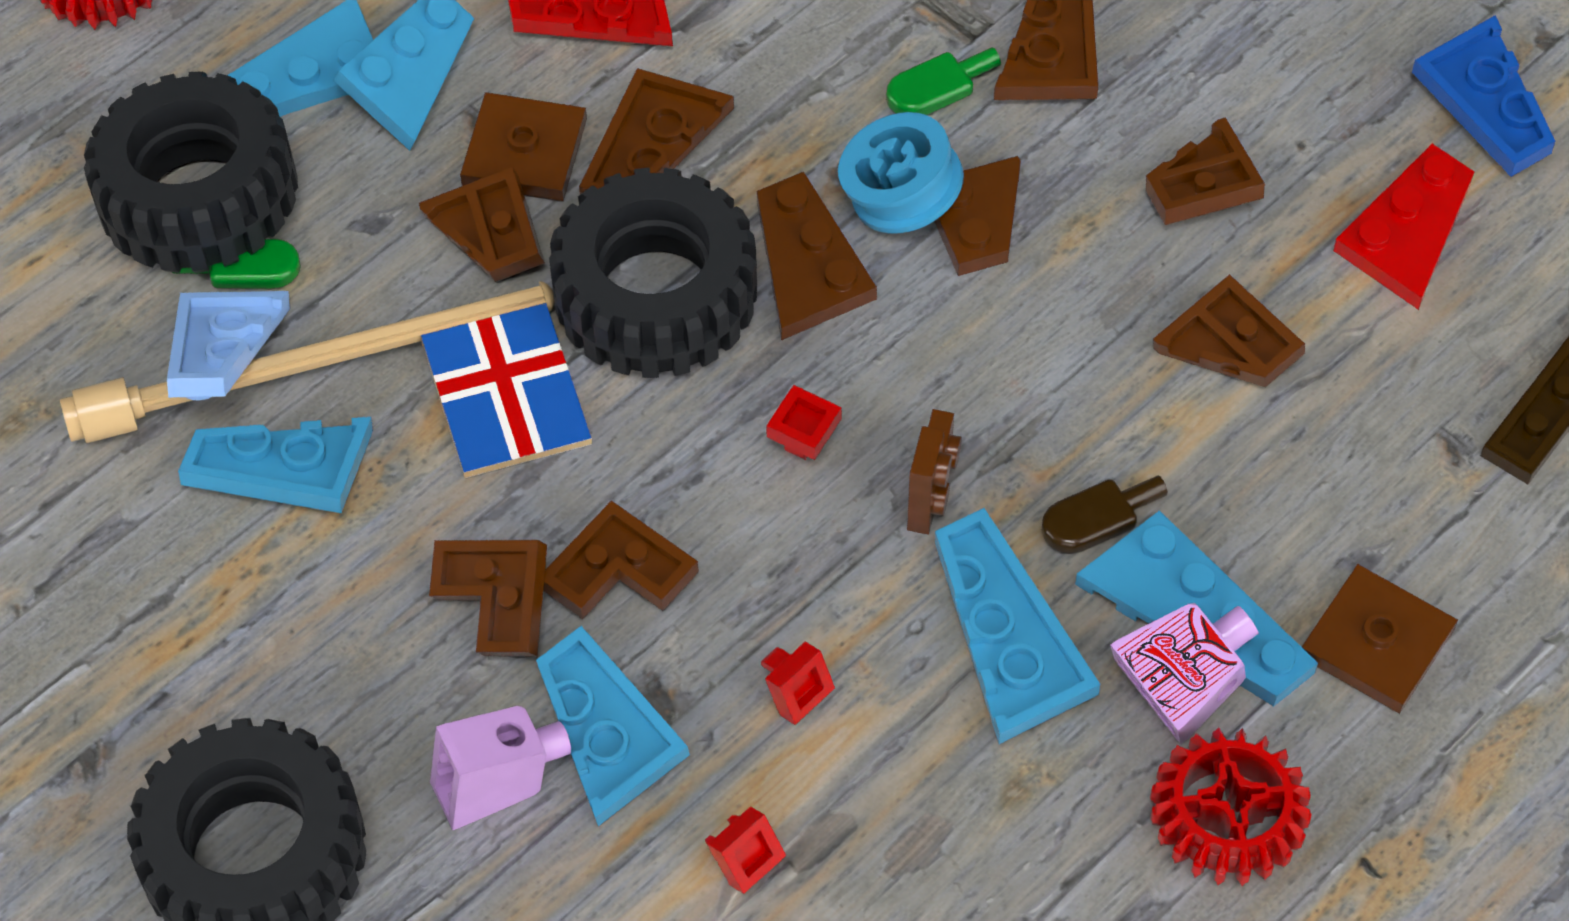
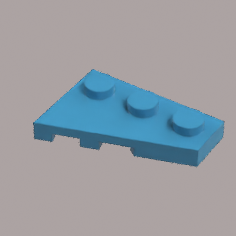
(303, 66)
(406, 66)
(611, 727)

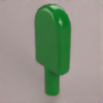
(938, 82)
(267, 268)

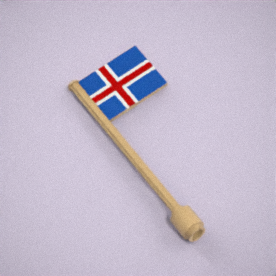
(489, 359)

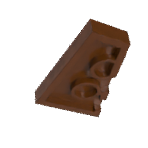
(808, 258)

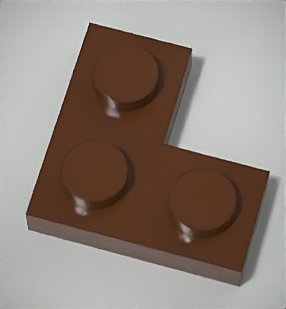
(930, 469)
(617, 549)
(505, 580)

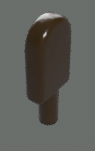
(1097, 514)

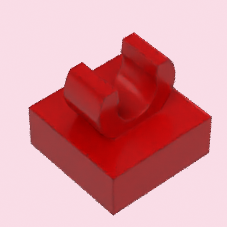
(803, 423)
(797, 680)
(746, 849)

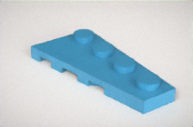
(1163, 570)
(1014, 638)

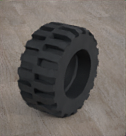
(642, 217)
(200, 219)
(237, 769)

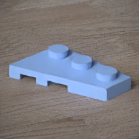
(219, 338)

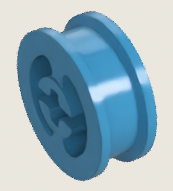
(913, 187)

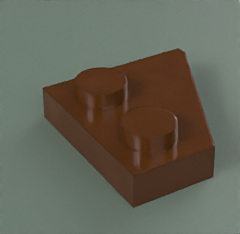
(1205, 177)
(982, 217)
(489, 224)
(1231, 336)

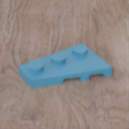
(291, 467)

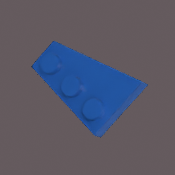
(1486, 95)

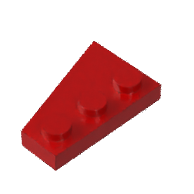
(595, 19)
(1408, 225)

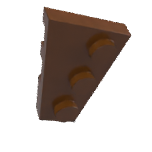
(1051, 53)
(655, 126)

